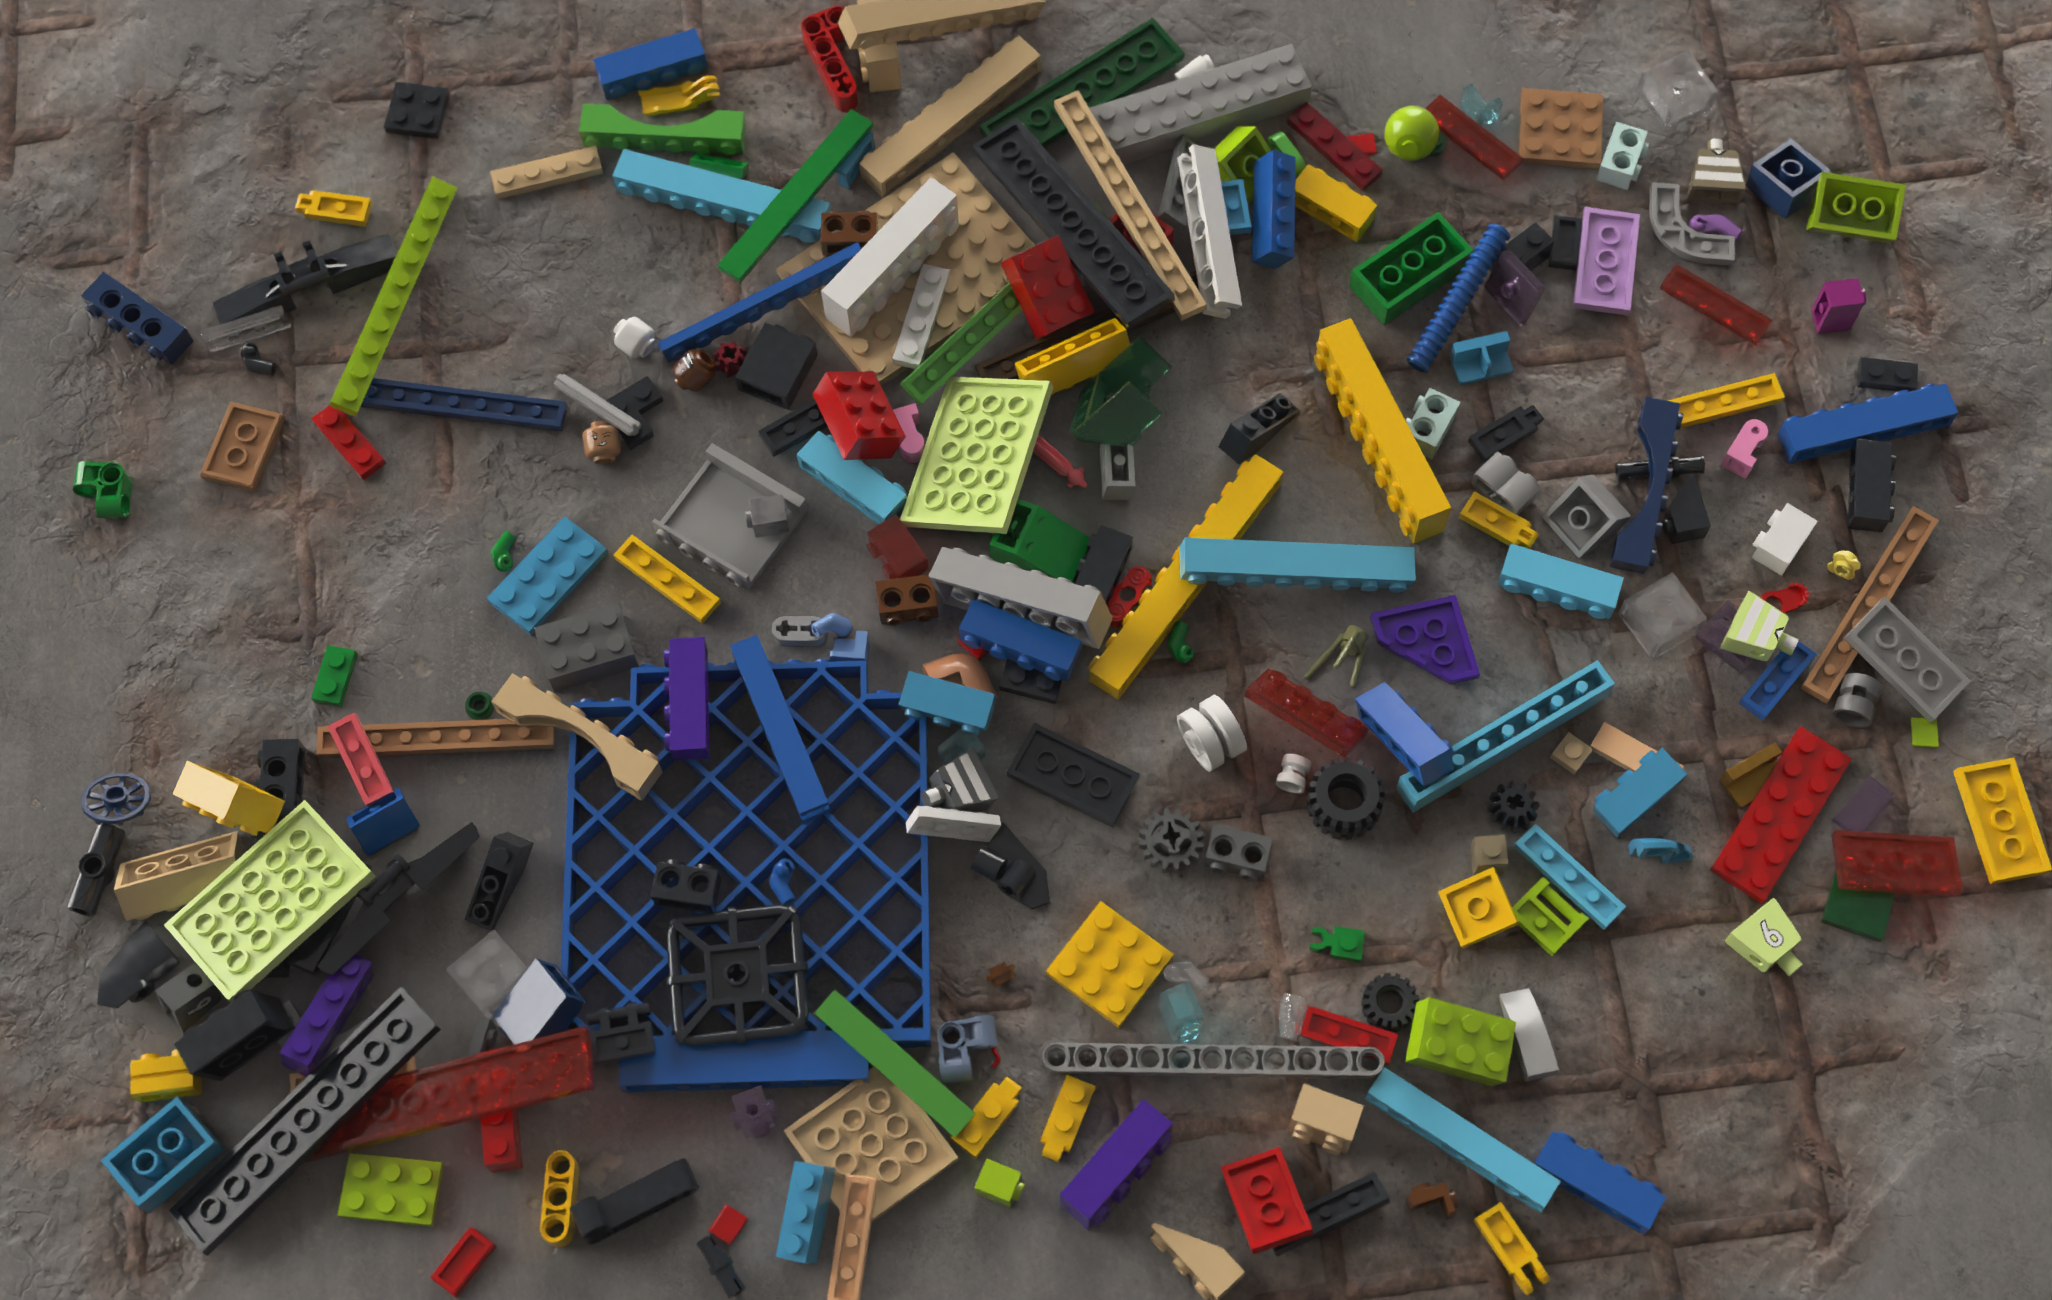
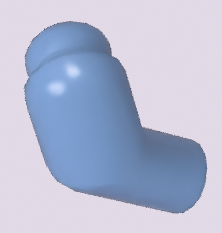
(833, 622)

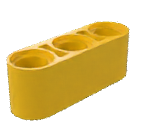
(553, 1185)

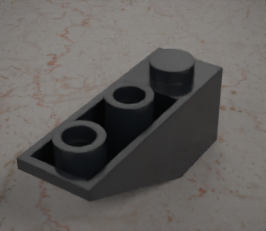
(1257, 428)
(498, 879)

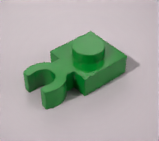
(1344, 943)

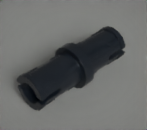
(721, 1266)

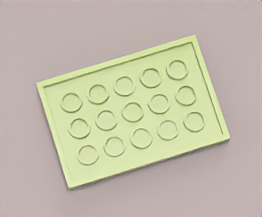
(977, 454)
(269, 901)

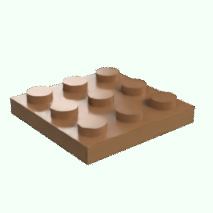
(1560, 128)

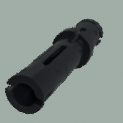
(1680, 466)

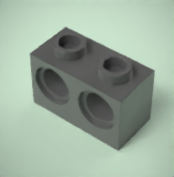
(1240, 844)

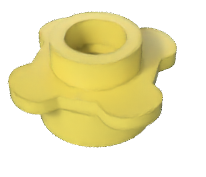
(1844, 564)

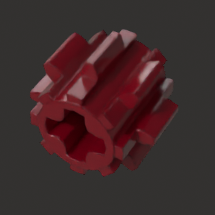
(725, 354)

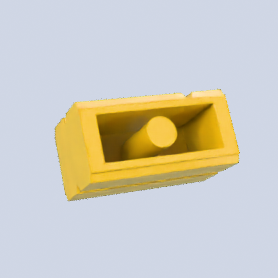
(162, 1078)

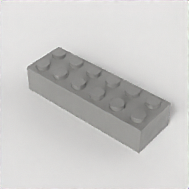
(1028, 594)

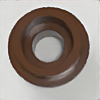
(1000, 973)

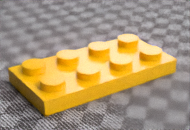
(2002, 820)

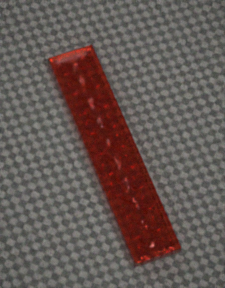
(468, 1090)

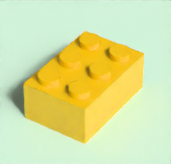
(227, 799)

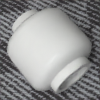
(634, 337)

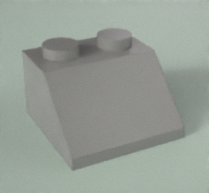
(1586, 515)

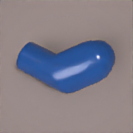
(780, 880)

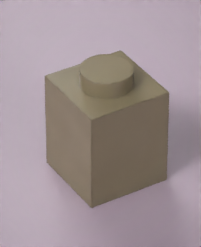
(1489, 853)

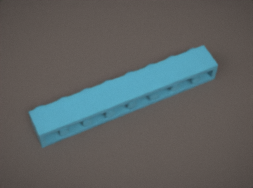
(708, 193)
(1297, 564)
(1512, 733)

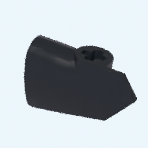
(1013, 869)
(135, 969)

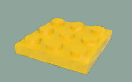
(1109, 964)

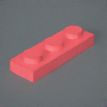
(360, 759)

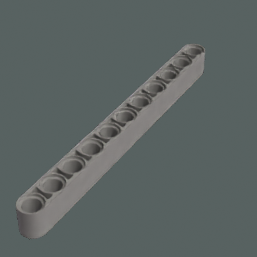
(1227, 1053)

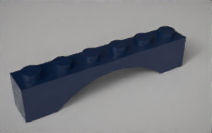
(1656, 430)

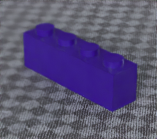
(687, 698)
(326, 1016)

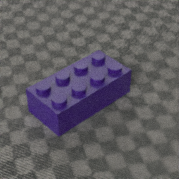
(1116, 1165)

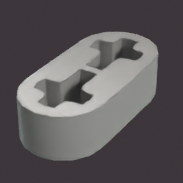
(799, 631)

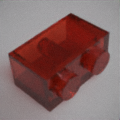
(896, 550)

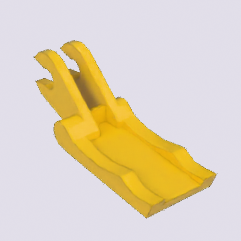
(678, 97)

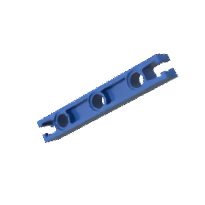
(780, 729)

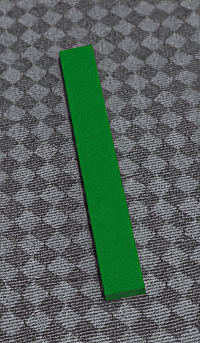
(795, 196)

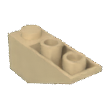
(1206, 1263)

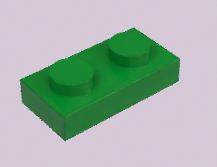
(720, 165)
(334, 676)

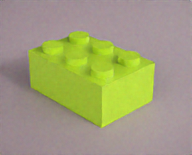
(1461, 1041)

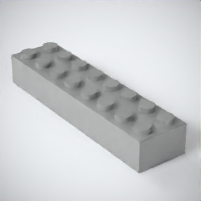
(1204, 104)

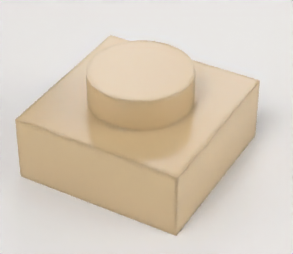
(1571, 753)

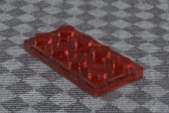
(1306, 712)
(1896, 863)

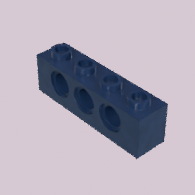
(108, 292)

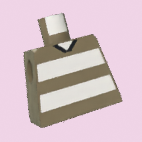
(1716, 175)

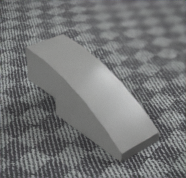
(1530, 1036)

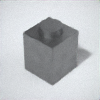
(767, 516)

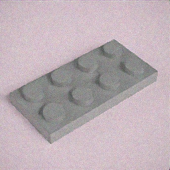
(1907, 659)

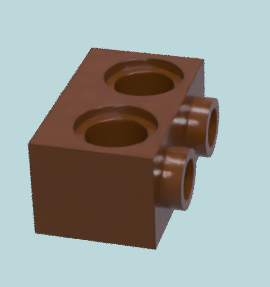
(850, 225)
(906, 591)

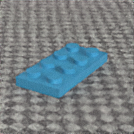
(547, 575)

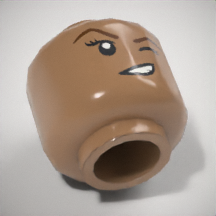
(601, 442)

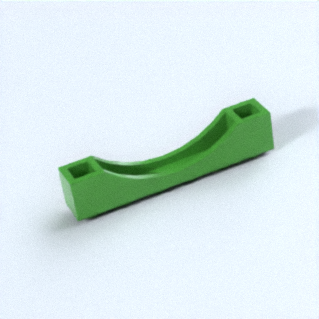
(717, 132)

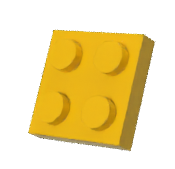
(1478, 907)

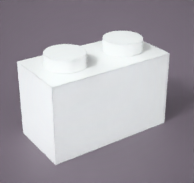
(1784, 538)

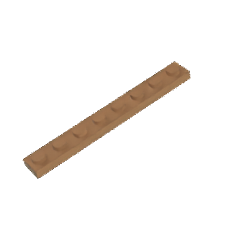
(1881, 583)
(445, 737)

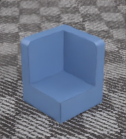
(851, 649)

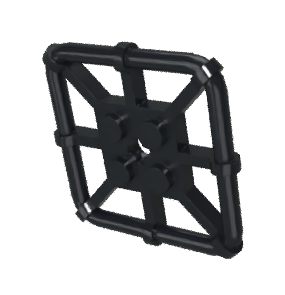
(752, 988)

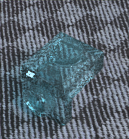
(1476, 108)

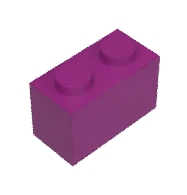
(1838, 305)

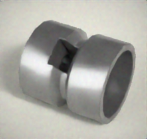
(1857, 700)

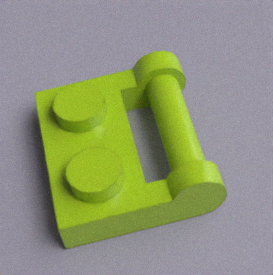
(1544, 925)

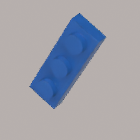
(1776, 680)

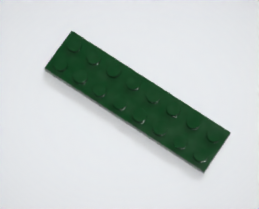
(1099, 78)

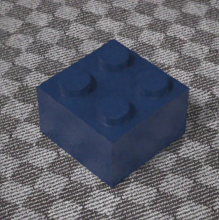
(1785, 178)

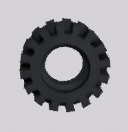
(1389, 984)

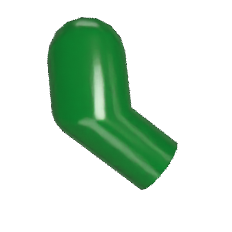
(500, 552)
(1177, 645)

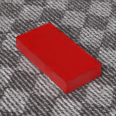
(463, 1261)

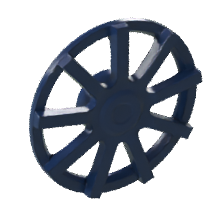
(116, 798)

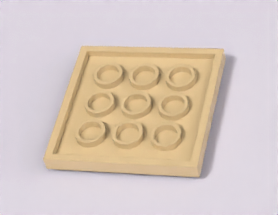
(876, 1135)

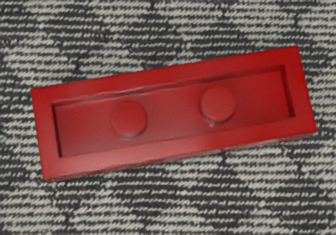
(348, 441)
(1345, 1032)

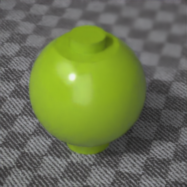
(1411, 133)

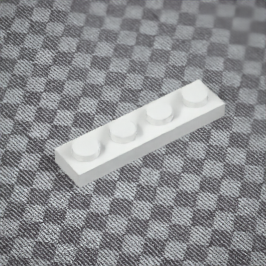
(921, 316)

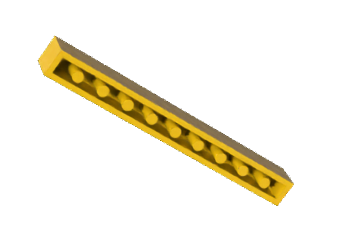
(1171, 597)

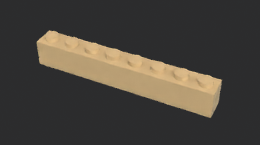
(902, 20)
(950, 116)

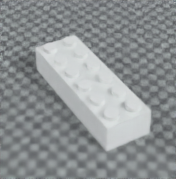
(891, 257)

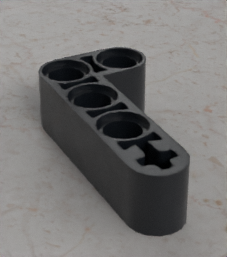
(634, 1202)

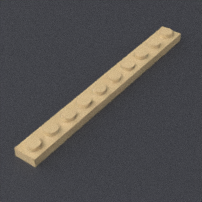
(1129, 203)

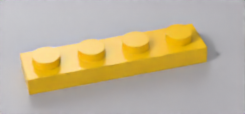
(1729, 400)
(667, 579)

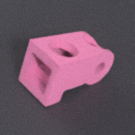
(1749, 440)
(913, 444)

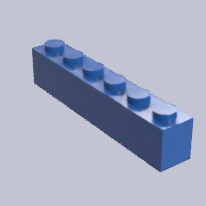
(1873, 420)

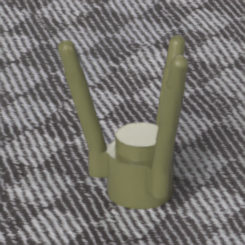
(1350, 644)

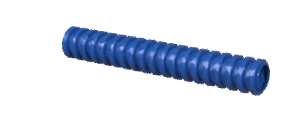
(1458, 297)

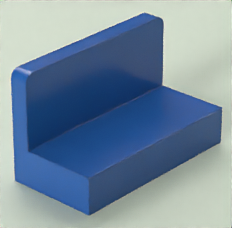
(382, 822)

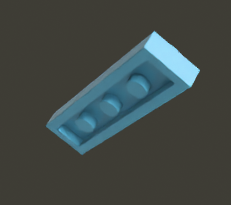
(1569, 876)

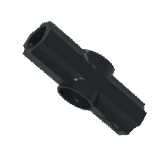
(101, 853)

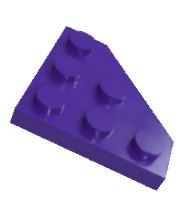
(1429, 637)

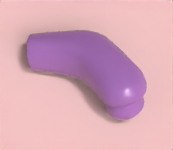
(1715, 225)

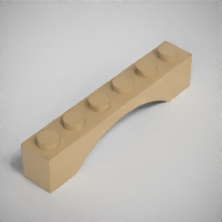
(528, 706)

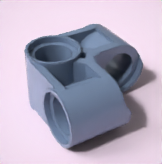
(974, 1034)

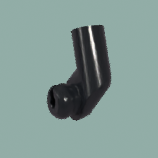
(253, 361)

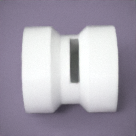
(1293, 773)

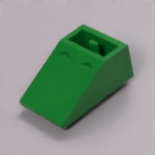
(1040, 542)

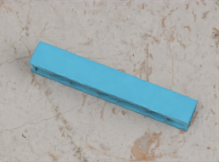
(1462, 1140)

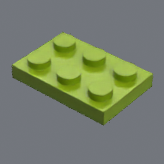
(391, 1190)

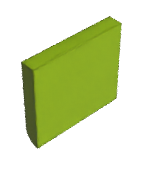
(1924, 733)

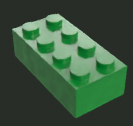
(1410, 268)

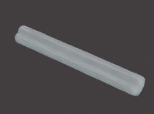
(597, 405)

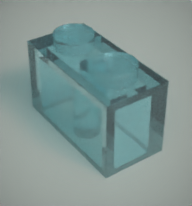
(1181, 1012)

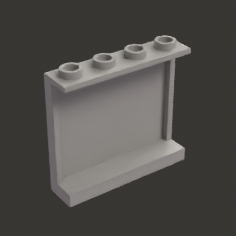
(712, 523)

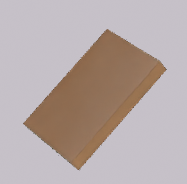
(242, 446)

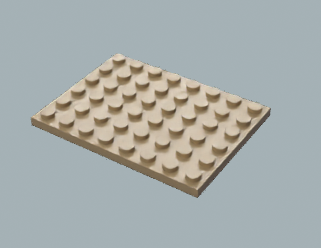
(971, 254)

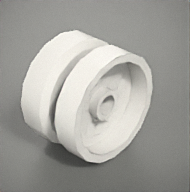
(1211, 733)

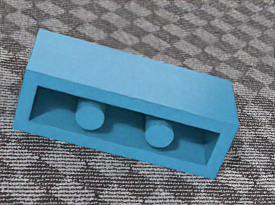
(947, 703)
(1638, 791)
(805, 1212)

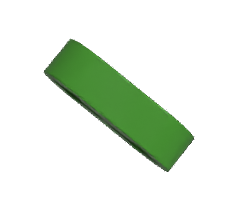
(1280, 143)

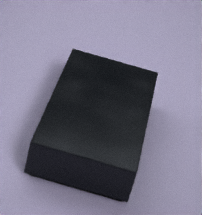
(1565, 250)

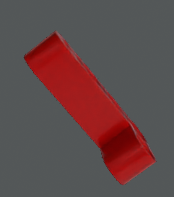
(824, 40)

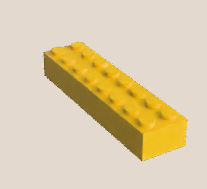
(1381, 431)

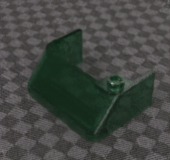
(1116, 401)

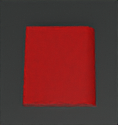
(1365, 143)
(728, 1224)

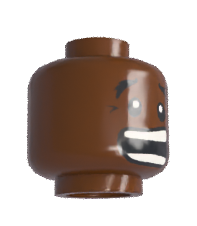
(694, 370)

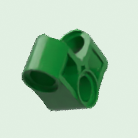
(96, 479)

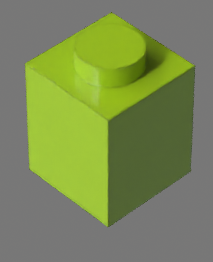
(999, 1183)

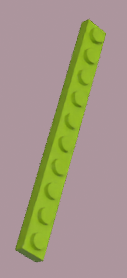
(393, 297)

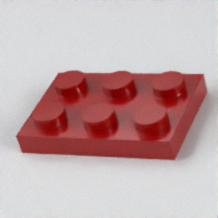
(1266, 1200)

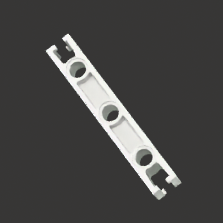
(1209, 231)

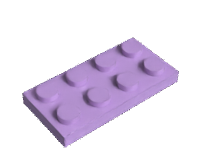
(1606, 261)

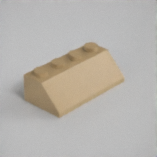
(173, 876)

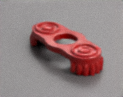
(1137, 579)
(1790, 598)

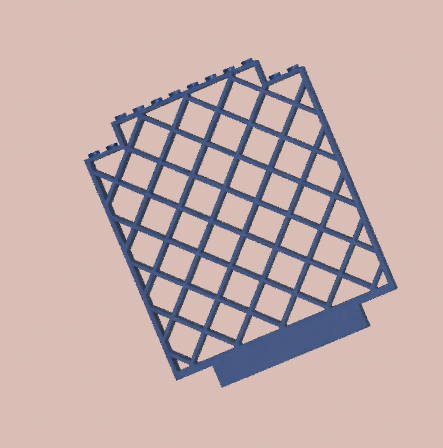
(808, 1057)

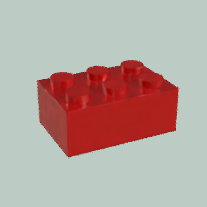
(1047, 286)
(858, 415)

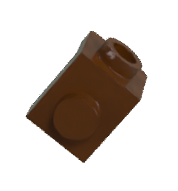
(1426, 1195)

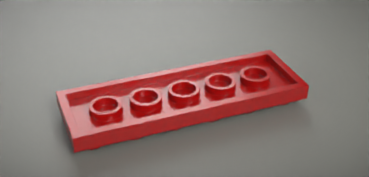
(1780, 814)

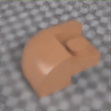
(960, 670)

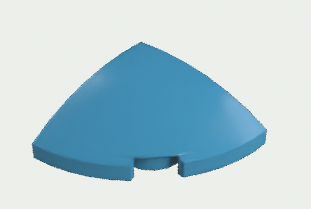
(1668, 850)

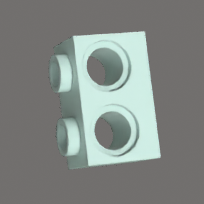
(1622, 156)
(1433, 424)

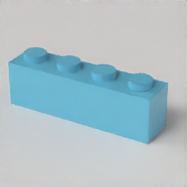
(852, 479)
(1560, 582)

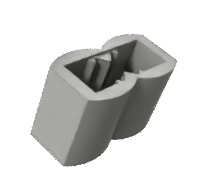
(1505, 484)

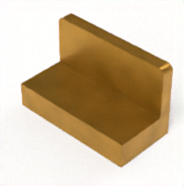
(1748, 776)

